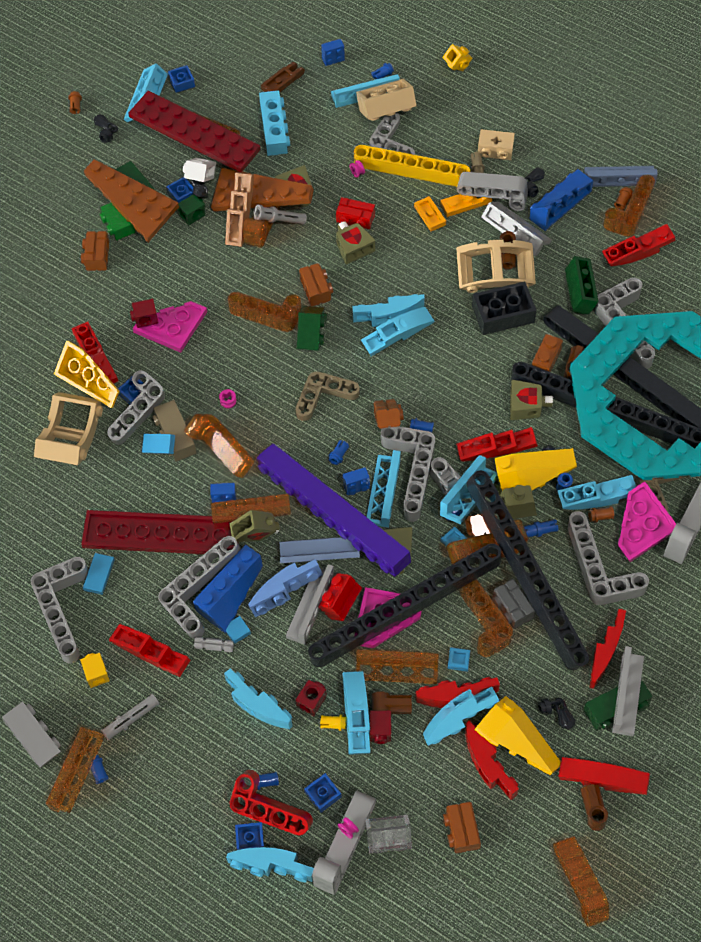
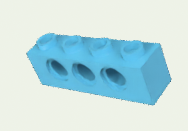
(273, 123)

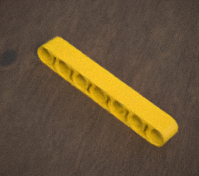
(409, 165)

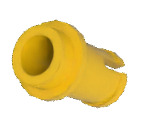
(333, 722)

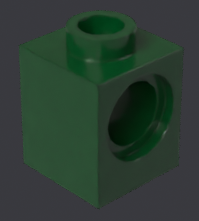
(191, 209)

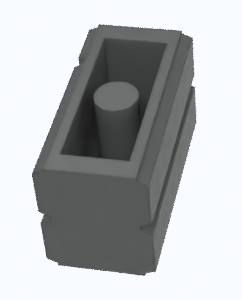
(513, 603)

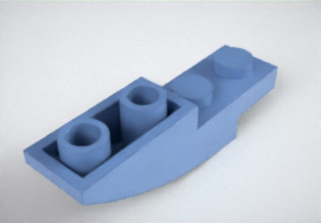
(276, 589)

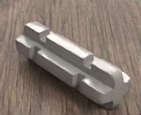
(213, 644)

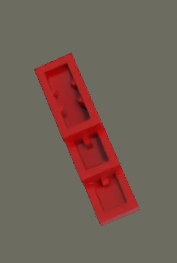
(497, 445)
(149, 650)
(605, 652)
(605, 775)

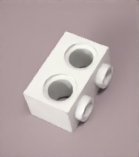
(199, 169)

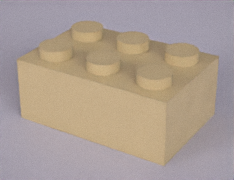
(386, 99)

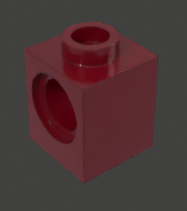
(144, 313)
(308, 705)
(380, 727)

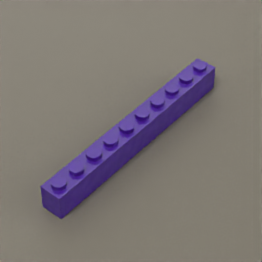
(334, 510)

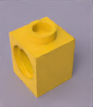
(94, 669)

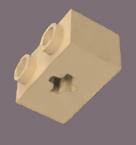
(496, 144)

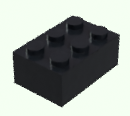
(504, 308)

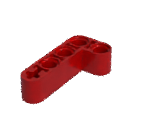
(271, 807)

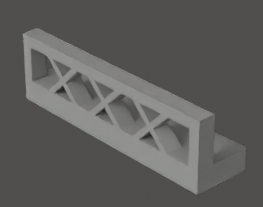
(507, 220)
(308, 607)
(628, 693)

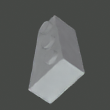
(32, 734)

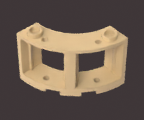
(525, 264)
(64, 452)

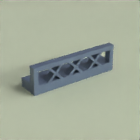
(618, 175)
(316, 549)

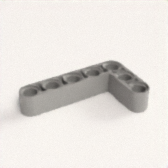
(610, 306)
(419, 467)
(685, 531)
(595, 566)
(196, 583)
(53, 608)
(331, 869)

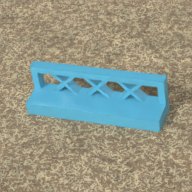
(150, 80)
(348, 94)
(390, 488)
(459, 491)

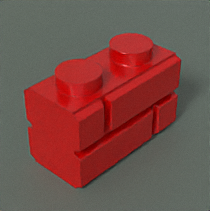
(355, 212)
(340, 597)

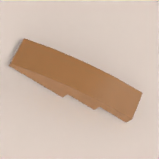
(239, 208)

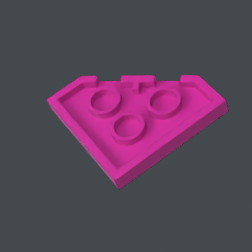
(174, 325)
(643, 522)
(374, 598)

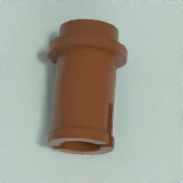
(75, 99)
(625, 195)
(600, 514)

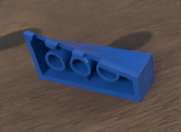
(561, 199)
(229, 588)

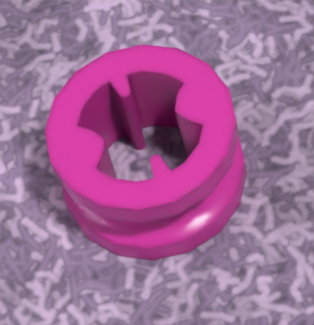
(357, 168)
(226, 394)
(348, 828)

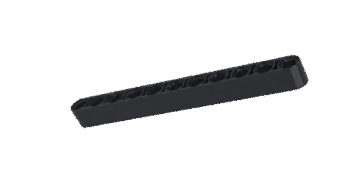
(630, 372)
(634, 412)
(535, 573)
(402, 613)

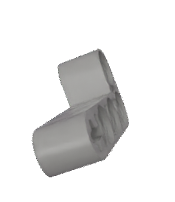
(495, 186)
(133, 411)

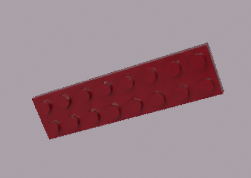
(194, 131)
(152, 532)

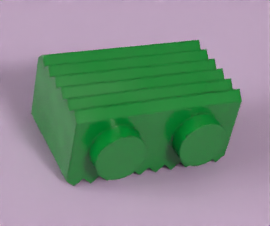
(117, 224)

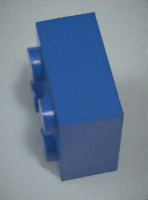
(333, 52)
(181, 78)
(180, 190)
(129, 391)
(356, 481)
(223, 492)
(322, 793)
(249, 835)

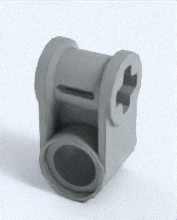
(447, 477)

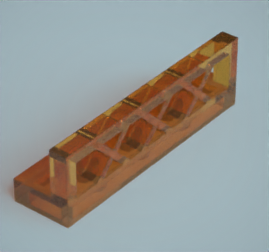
(231, 510)
(401, 660)
(71, 767)

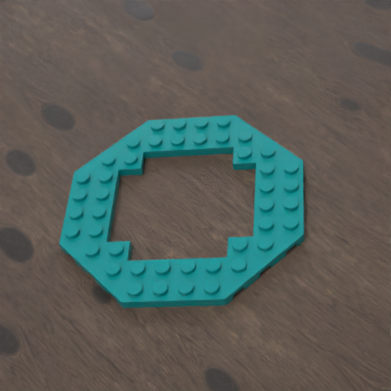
(600, 362)

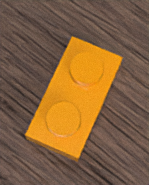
(430, 213)

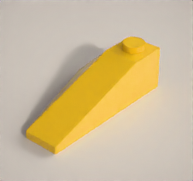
(83, 373)
(533, 467)
(512, 728)

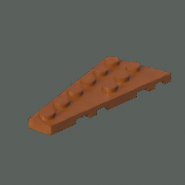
(266, 191)
(136, 202)

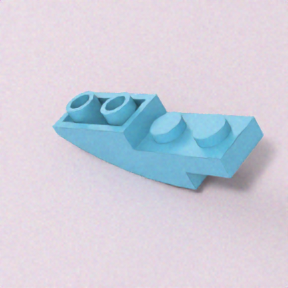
(381, 313)
(396, 329)
(596, 495)
(260, 706)
(356, 712)
(450, 717)
(262, 859)

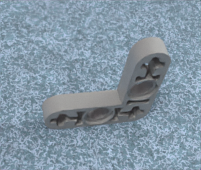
(384, 140)

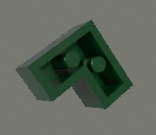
(310, 325)

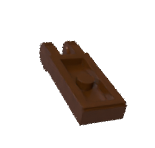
(283, 78)

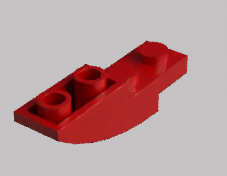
(638, 248)
(89, 343)
(446, 691)
(483, 757)

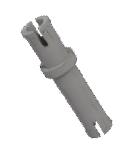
(110, 732)

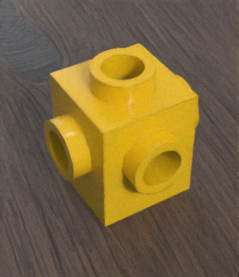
(457, 57)

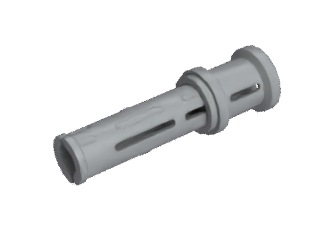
(272, 214)

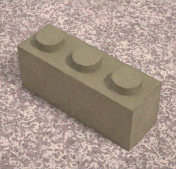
(171, 422)

